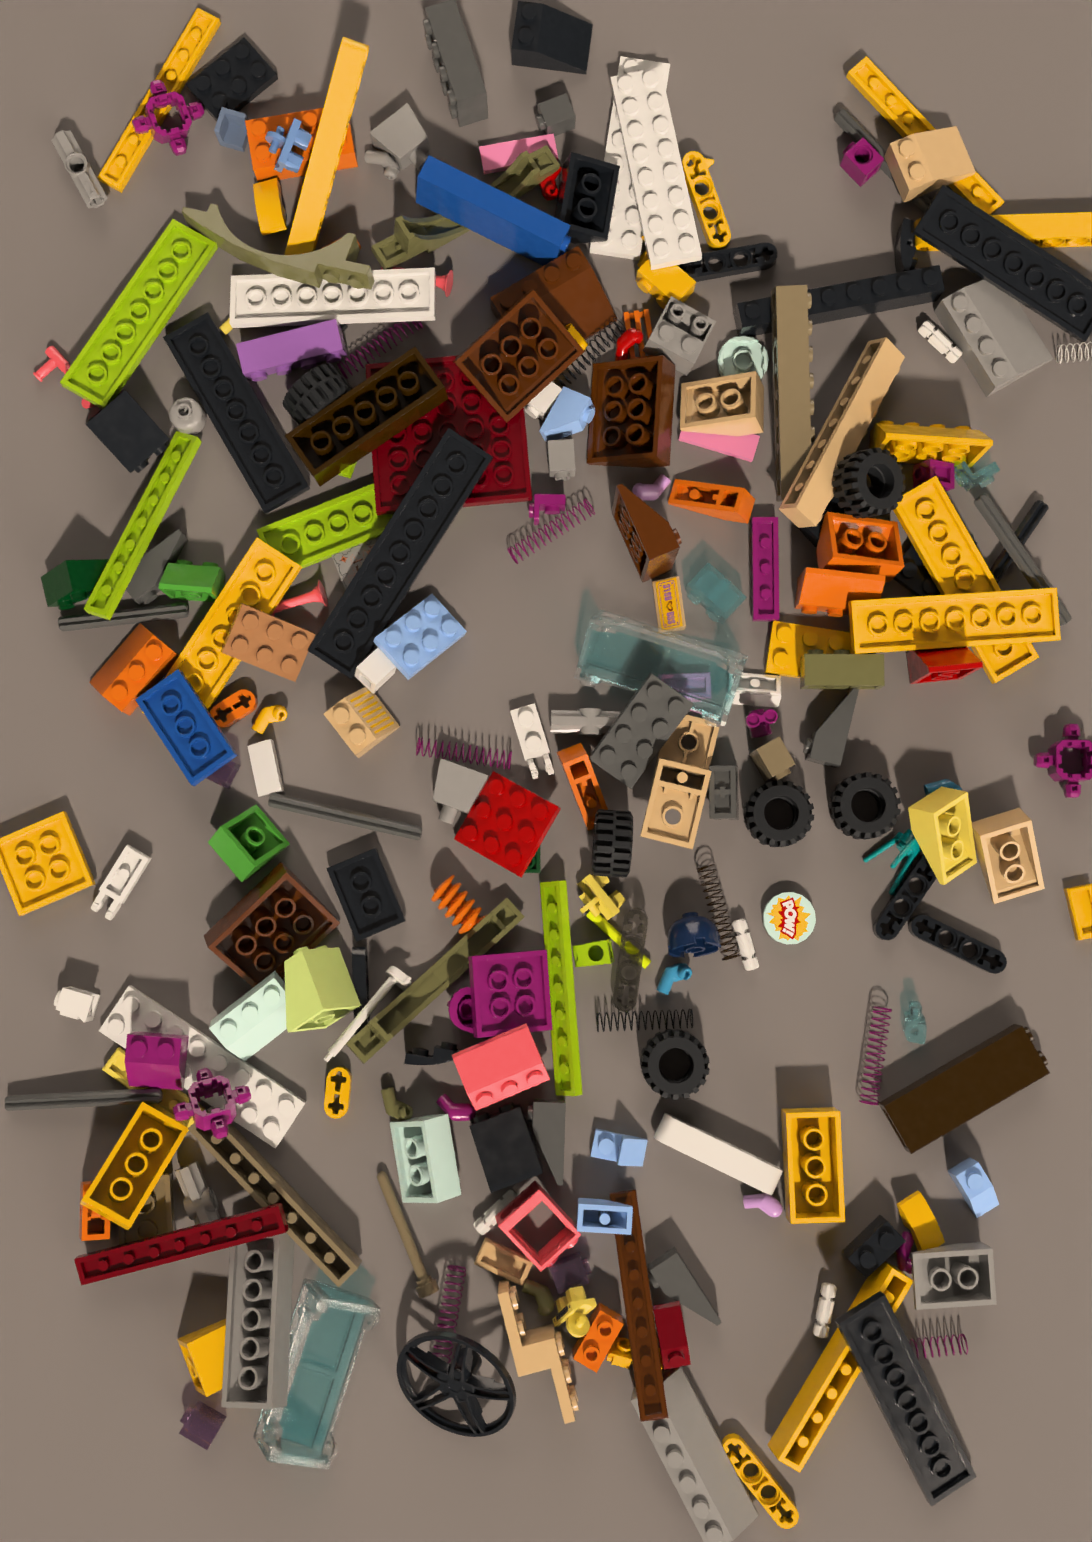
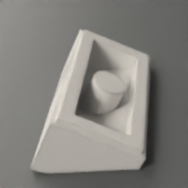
(759, 690)
(265, 768)

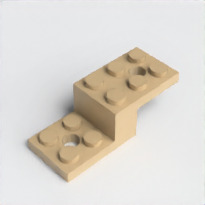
(680, 784)
(538, 1350)

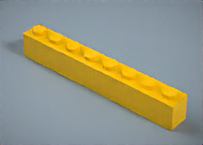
(830, 1378)

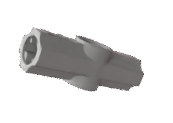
(74, 158)
(585, 722)
(199, 1199)

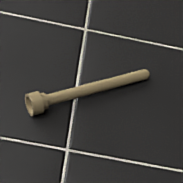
(425, 1284)

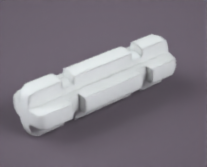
(940, 341)
(745, 944)
(483, 1224)
(824, 1310)

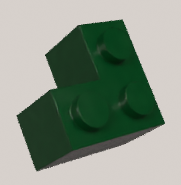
(71, 582)

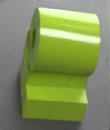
(593, 953)

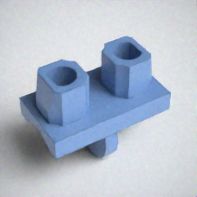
(295, 136)

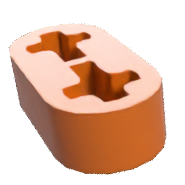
(237, 713)

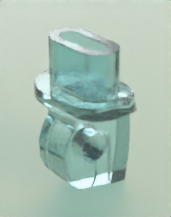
(915, 1019)

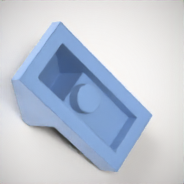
(618, 1147)

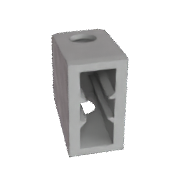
(402, 138)
(456, 789)

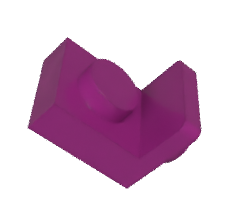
(929, 468)
(550, 503)

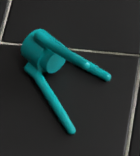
(907, 846)

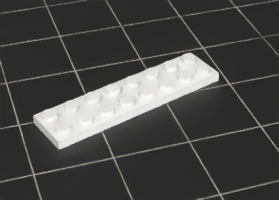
(656, 168)
(625, 224)
(278, 301)
(271, 1105)

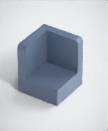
(231, 129)

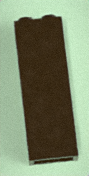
(964, 1087)

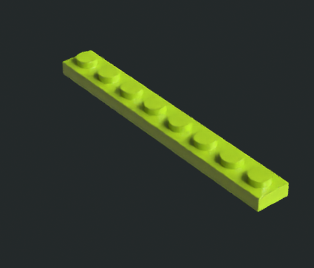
(142, 525)
(562, 991)

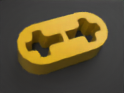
(344, 1092)

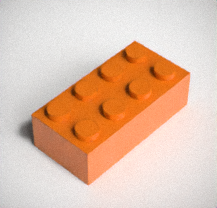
(264, 161)

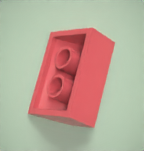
(500, 1067)

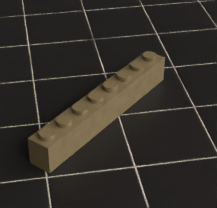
(791, 382)
(270, 1188)

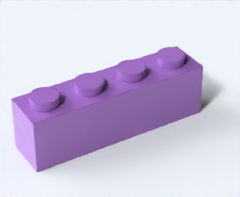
(292, 350)

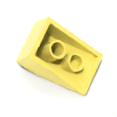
(944, 832)

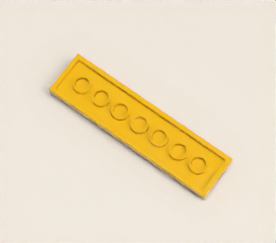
(955, 565)
(257, 582)
(954, 620)

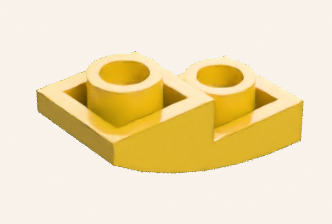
(269, 206)
(920, 1220)

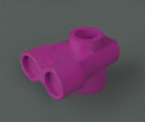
(760, 721)

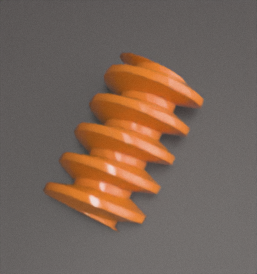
(457, 905)

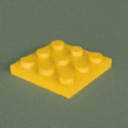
(43, 863)

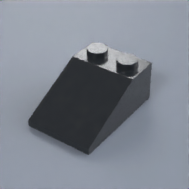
(550, 39)

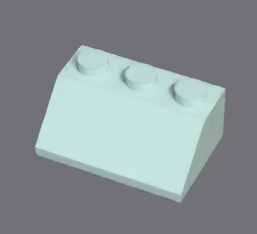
(253, 1018)
(425, 1159)

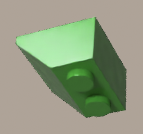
(192, 582)
(248, 842)

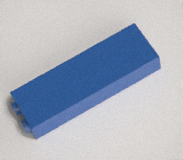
(491, 212)

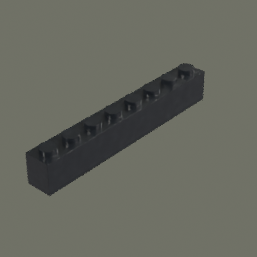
(850, 299)

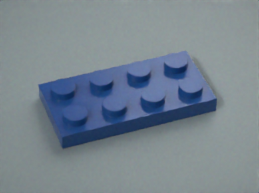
(186, 727)

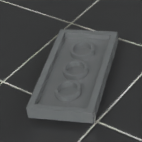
(640, 730)

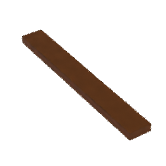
(640, 1315)

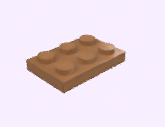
(267, 642)

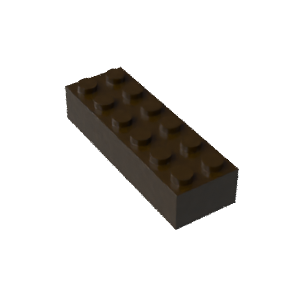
(367, 416)

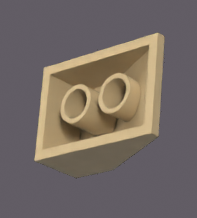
(928, 161)
(723, 405)
(1008, 855)

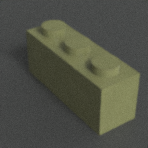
(841, 670)

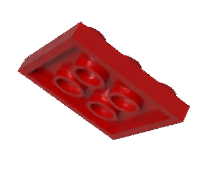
(507, 824)

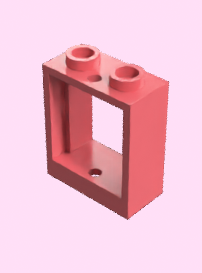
(519, 1208)

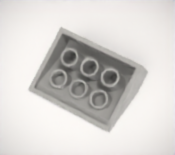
(992, 335)

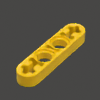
(708, 200)
(761, 1479)

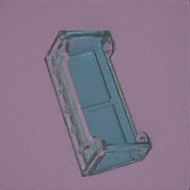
(627, 650)
(322, 1354)

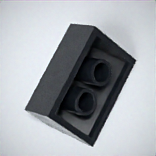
(586, 197)

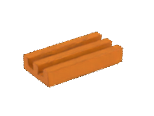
(636, 315)

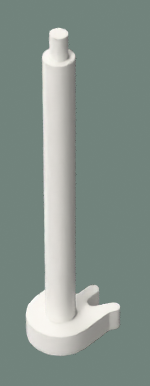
(395, 976)

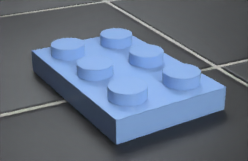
(419, 636)

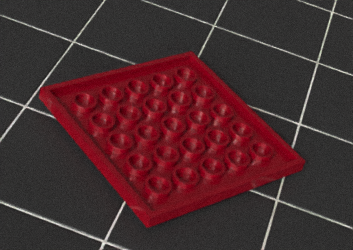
(472, 417)

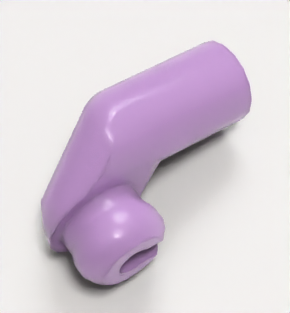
(651, 492)
(765, 1202)

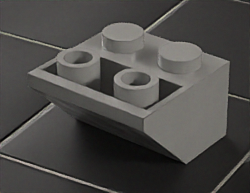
(679, 335)

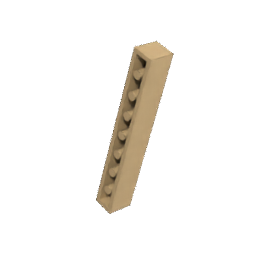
(842, 432)

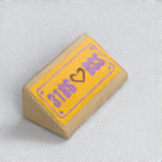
(669, 604)

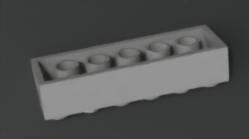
(258, 1324)
(699, 1463)

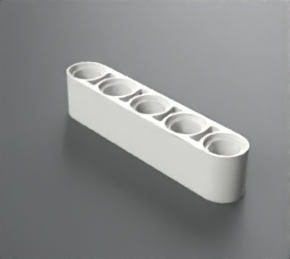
(718, 1153)

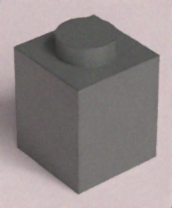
(556, 116)

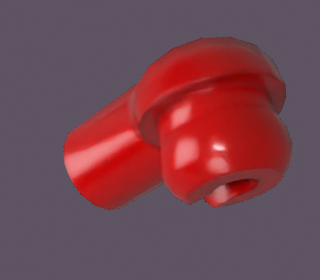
(549, 187)
(626, 341)

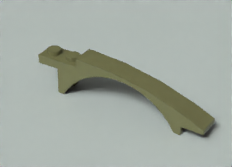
(430, 233)
(332, 263)
(434, 981)

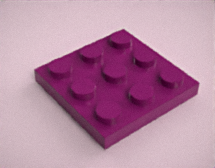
(510, 992)

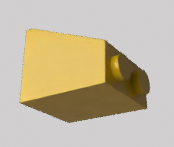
(205, 1357)

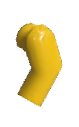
(269, 715)

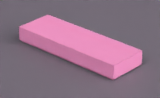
(500, 156)
(735, 446)

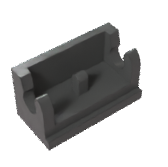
(723, 793)

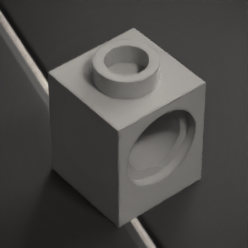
(561, 459)

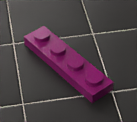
(765, 568)

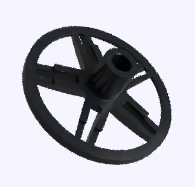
(458, 1382)

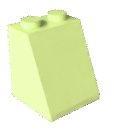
(317, 989)

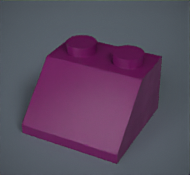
(156, 1060)

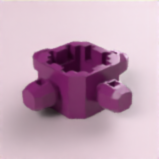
(159, 100)
(1053, 759)
(217, 1119)

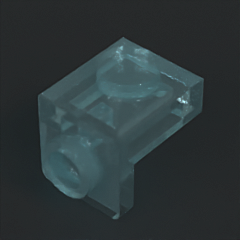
(970, 480)

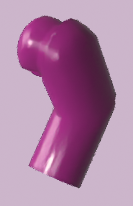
(456, 1111)

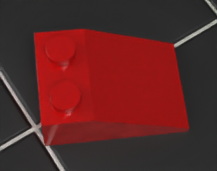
(941, 664)

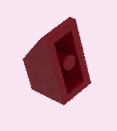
(671, 1335)

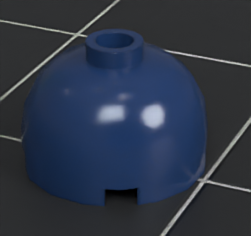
(693, 935)

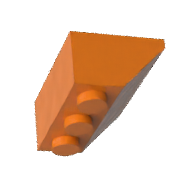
(860, 545)
(833, 589)
(134, 669)

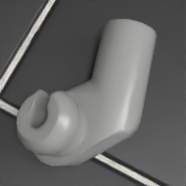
(385, 160)

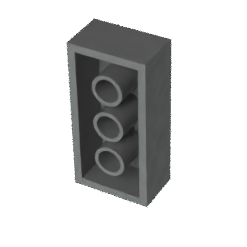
(456, 63)

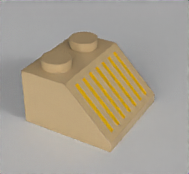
(361, 721)

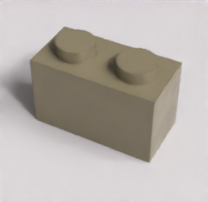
(772, 760)

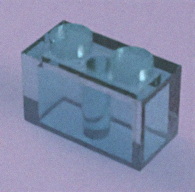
(714, 594)

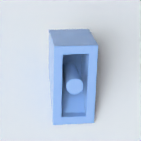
(567, 415)
(974, 1186)
(603, 1216)

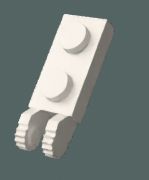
(531, 737)
(121, 880)

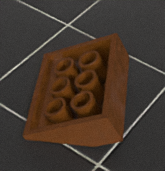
(568, 290)
(518, 355)
(632, 413)
(646, 534)
(270, 926)

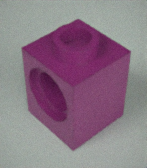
(861, 171)

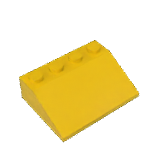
(919, 443)

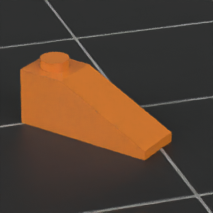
(713, 500)
(582, 782)

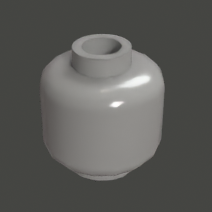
(187, 416)

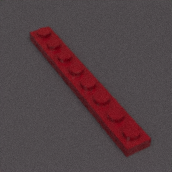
(181, 1244)

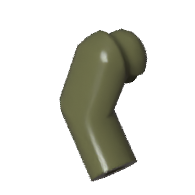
(395, 1107)
(542, 1294)

